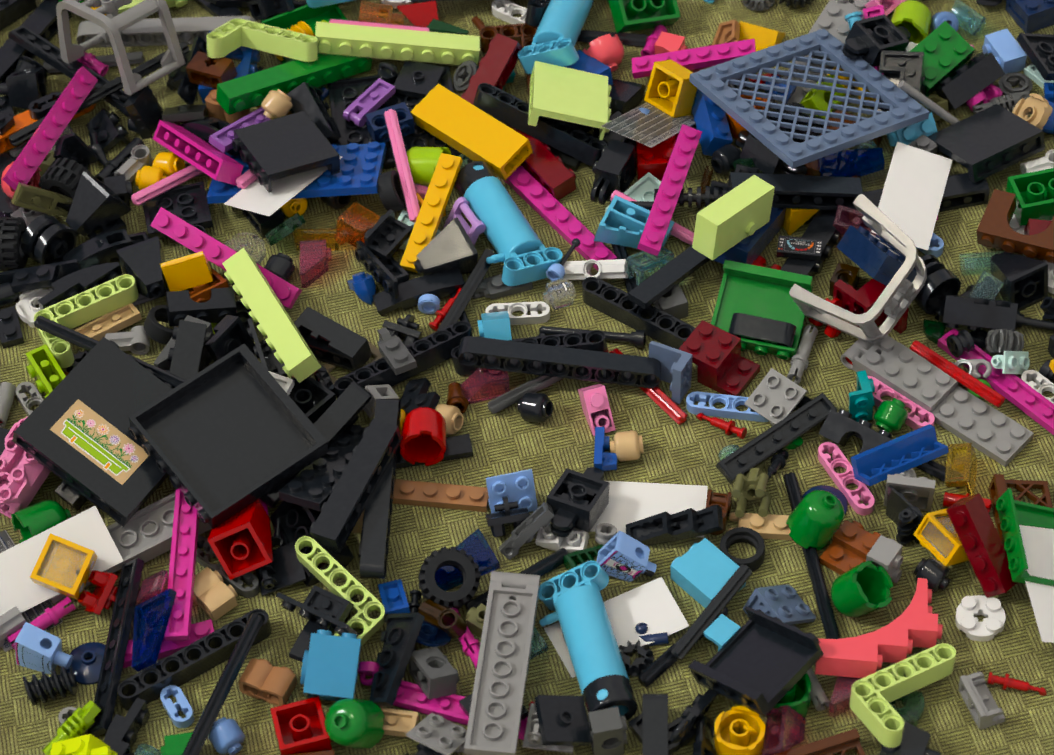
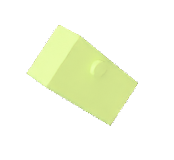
(733, 217)

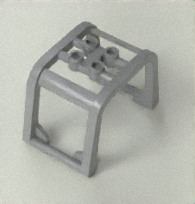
(113, 26)
(893, 299)

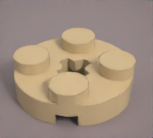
(1037, 106)

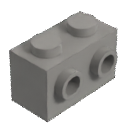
(888, 555)

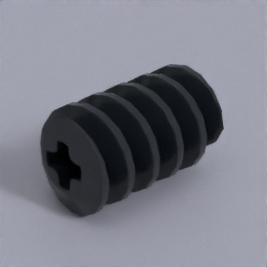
(50, 685)

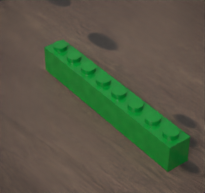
(253, 88)

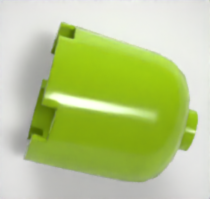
(915, 18)
(423, 162)

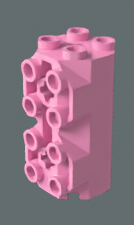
(19, 476)

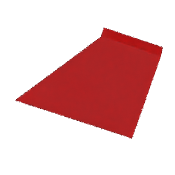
(420, 13)

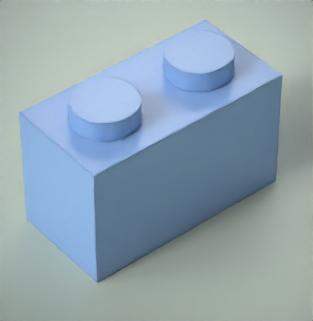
(1005, 50)

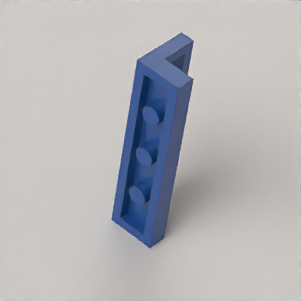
(897, 455)

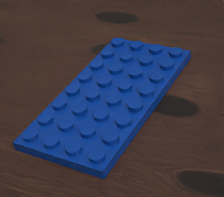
(357, 176)

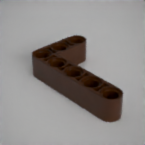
(520, 32)

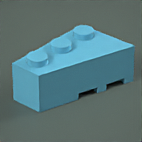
(625, 224)

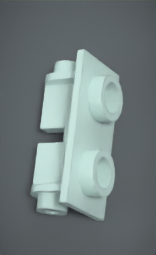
(1012, 362)

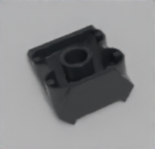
(625, 96)
(143, 112)

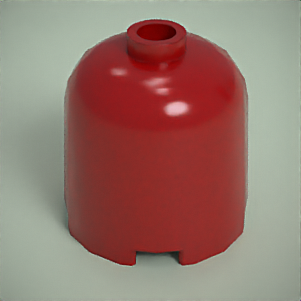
(423, 436)

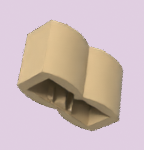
(213, 594)

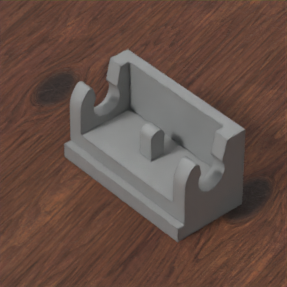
(980, 700)

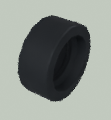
(390, 191)
(154, 328)
(744, 535)

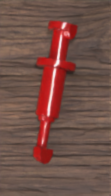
(442, 313)
(728, 427)
(1013, 683)

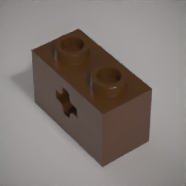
(210, 71)

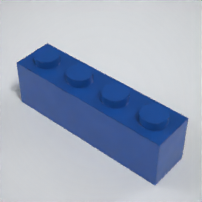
(712, 123)

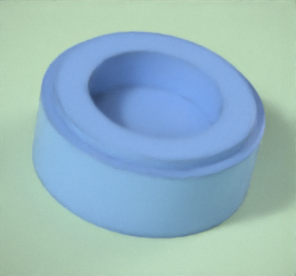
(428, 303)

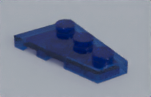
(852, 162)
(476, 545)
(150, 627)

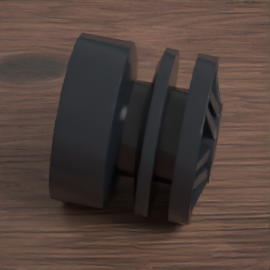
(938, 282)

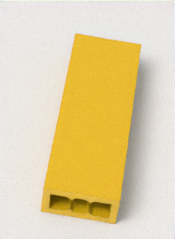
(471, 131)

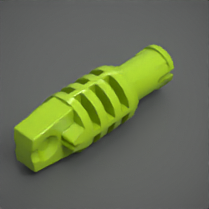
(75, 724)

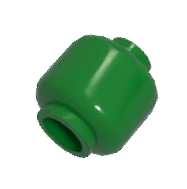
(891, 415)

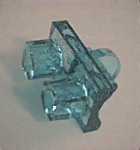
(968, 17)

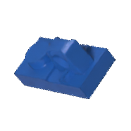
(603, 460)
(393, 597)

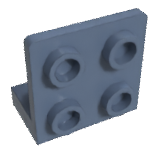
(675, 368)
(782, 603)

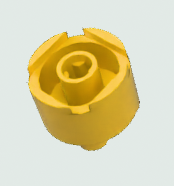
(739, 732)

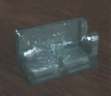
(646, 264)

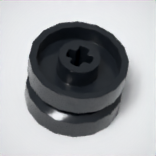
(47, 240)

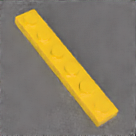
(432, 208)

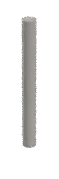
(927, 102)

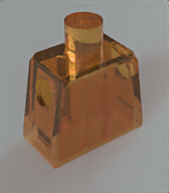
(374, 13)
(354, 224)

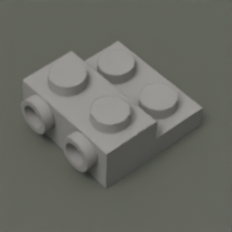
(916, 490)

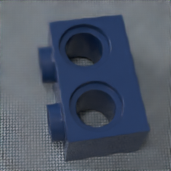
(377, 125)

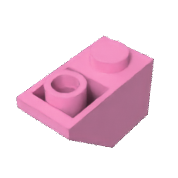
(596, 407)

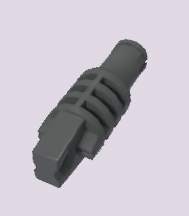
(1006, 101)

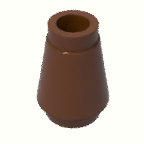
(457, 397)

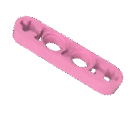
(913, 420)
(845, 478)

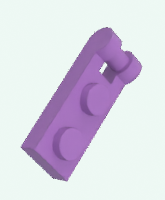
(369, 102)

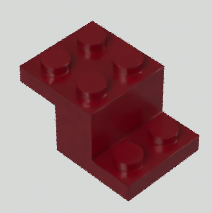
(863, 299)
(719, 360)

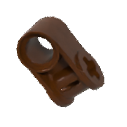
(722, 500)

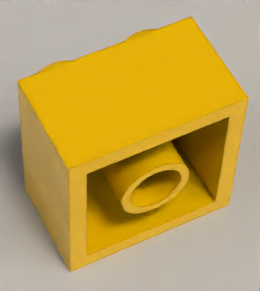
(671, 89)

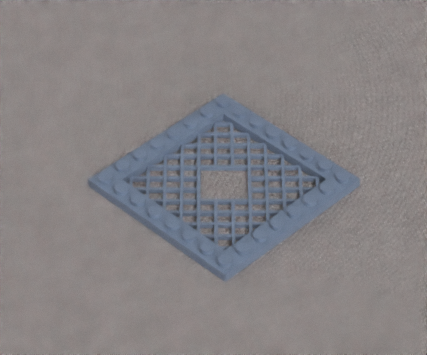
(715, 80)

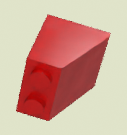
(243, 541)

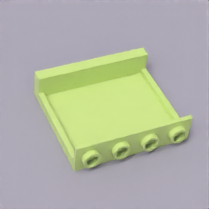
(569, 96)

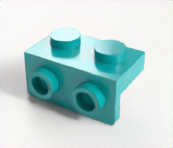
(862, 400)

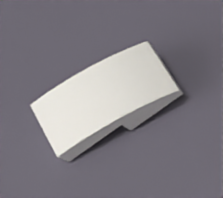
(574, 542)

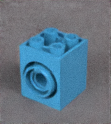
(331, 666)

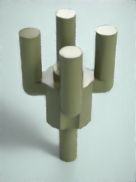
(752, 488)

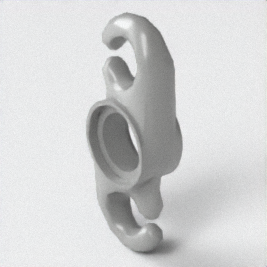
(974, 364)

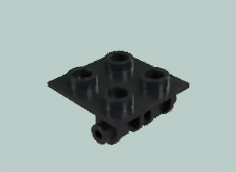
(904, 515)
(282, 571)

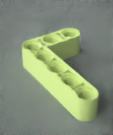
(262, 38)
(84, 308)
(347, 591)
(873, 693)

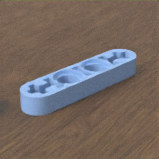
(728, 411)

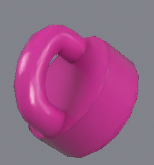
(992, 91)
(976, 99)
(367, 668)

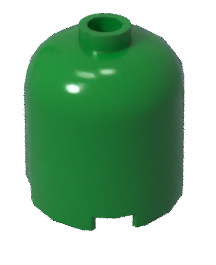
(38, 518)
(816, 519)
(861, 590)
(355, 723)

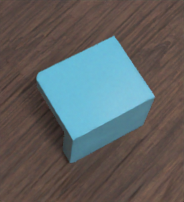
(721, 631)

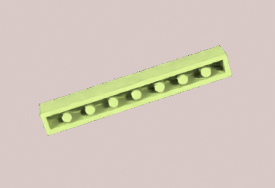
(396, 44)
(271, 315)

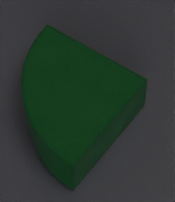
(933, 330)

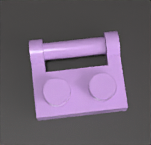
(462, 205)

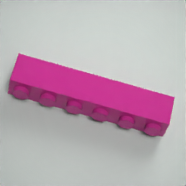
(198, 152)

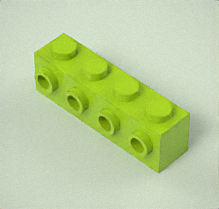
(45, 369)

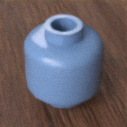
(942, 16)
(226, 736)

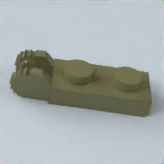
(40, 200)

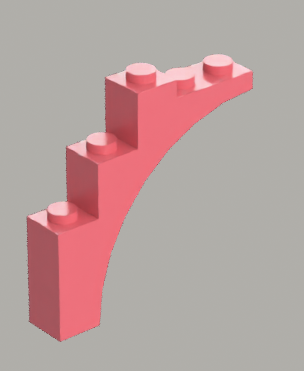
(890, 644)

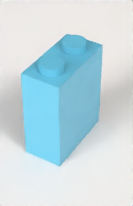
(703, 571)

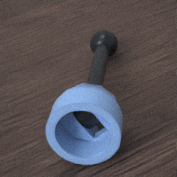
(557, 270)

